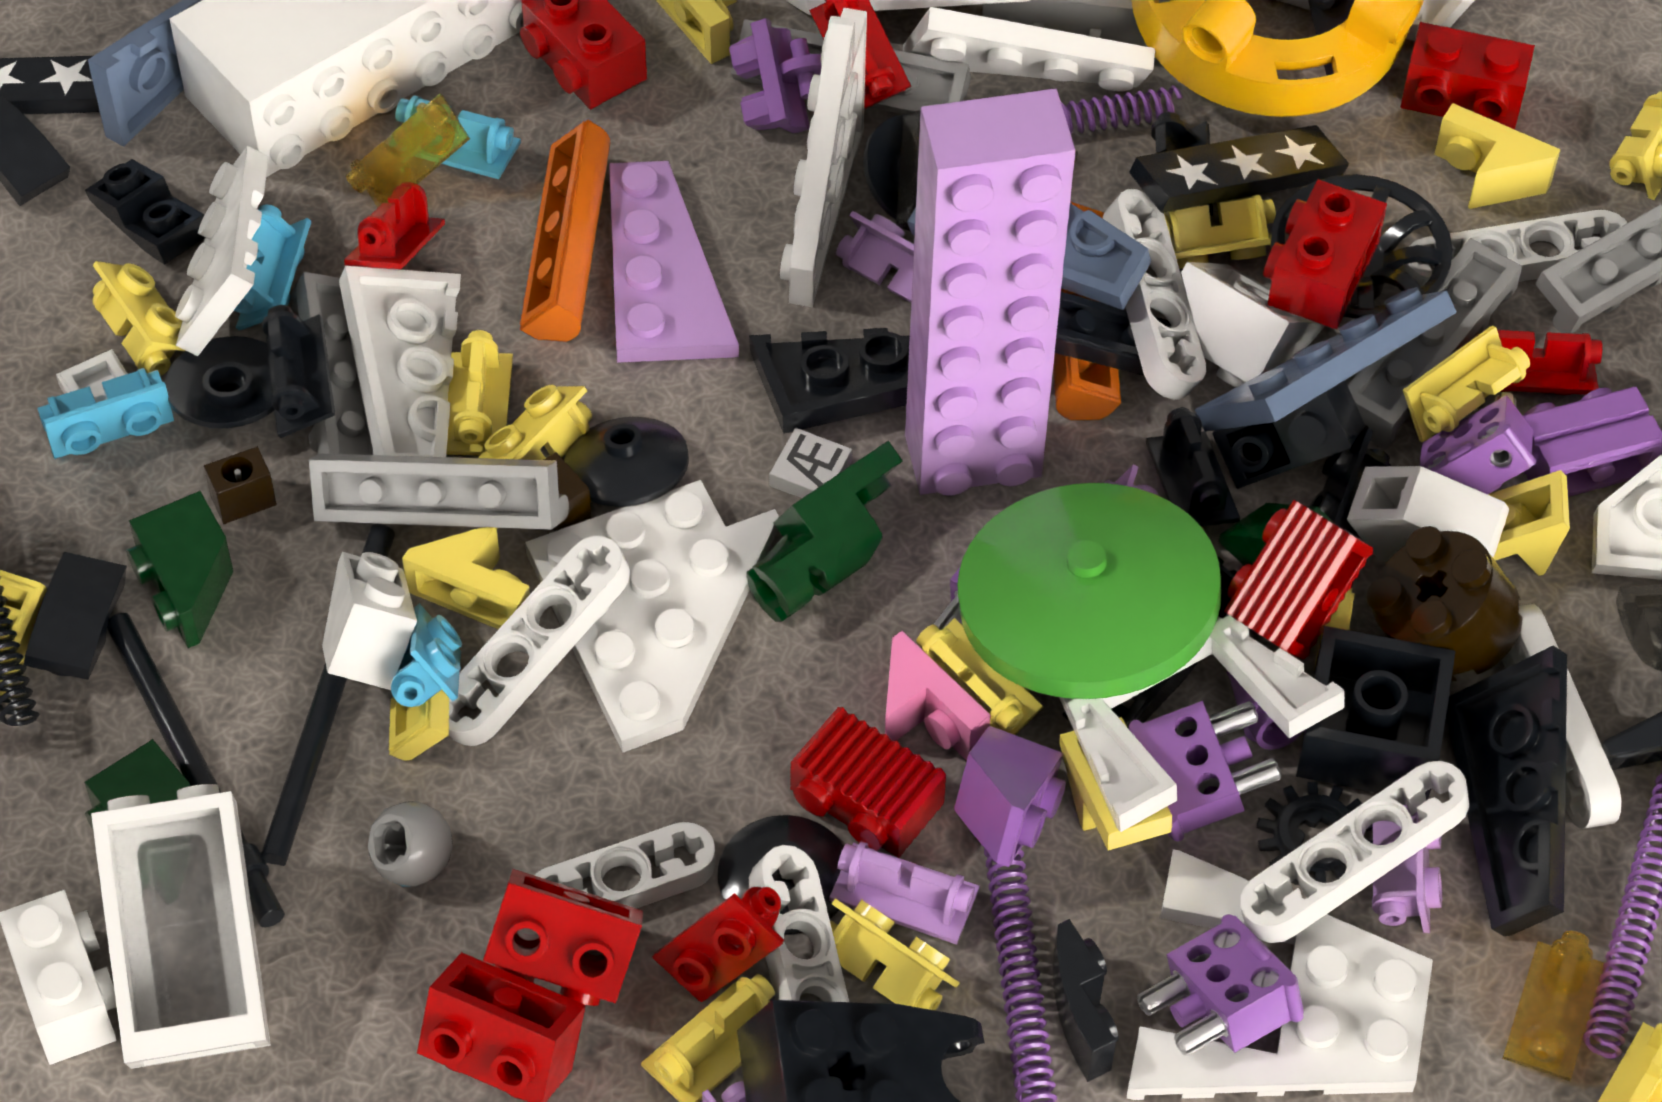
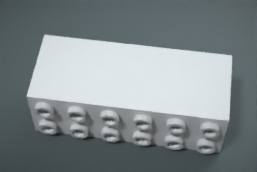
(314, 69)

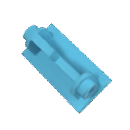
(489, 145)
(275, 266)
(133, 406)
(429, 661)

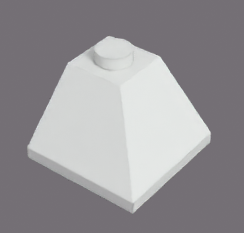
(1238, 325)

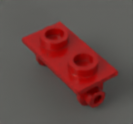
(882, 70)
(395, 230)
(1562, 365)
(723, 942)

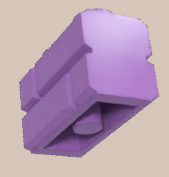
(1594, 440)

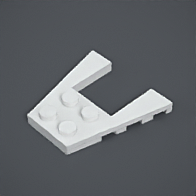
(1129, 775)
(1357, 996)

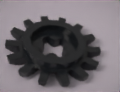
(1304, 810)

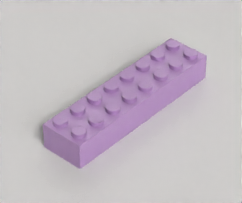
(986, 288)

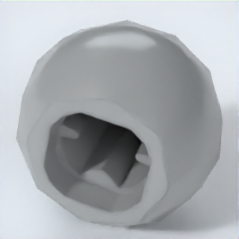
(410, 843)

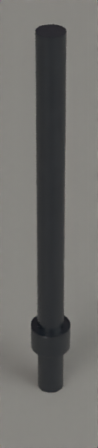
(312, 740)
(186, 752)

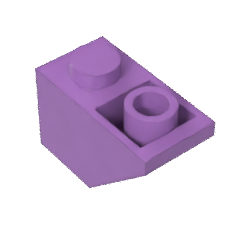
(1008, 792)

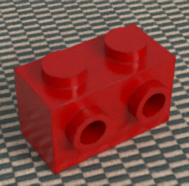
(585, 46)
(1467, 70)
(1325, 253)
(566, 928)
(500, 1029)

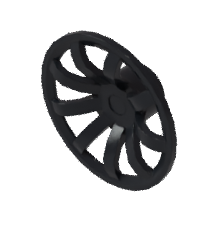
(1385, 262)

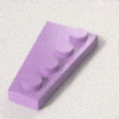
(661, 276)

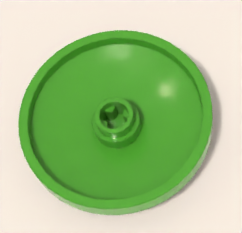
(1089, 590)

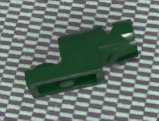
(823, 537)

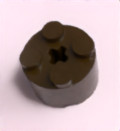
(1448, 596)

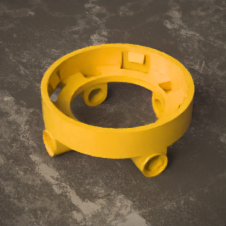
(1220, 58)

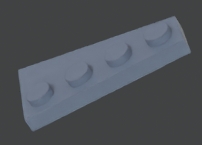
(1327, 362)

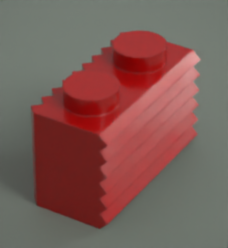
(1296, 578)
(867, 783)

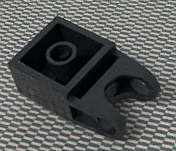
(851, 1052)

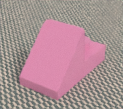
(926, 692)

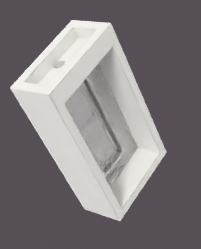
(180, 927)

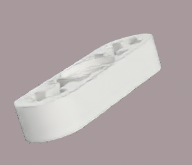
(674, 875)

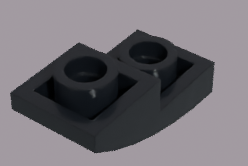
(26, 157)
(146, 211)
(75, 616)
(1077, 991)

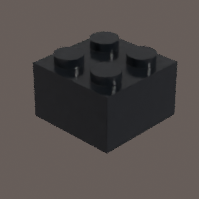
(1390, 711)

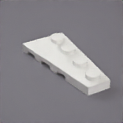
(1029, 50)
(227, 250)
(402, 354)

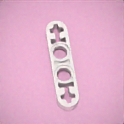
(1514, 240)
(1168, 356)
(542, 645)
(1591, 786)
(1347, 843)
(808, 914)

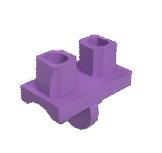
(785, 75)

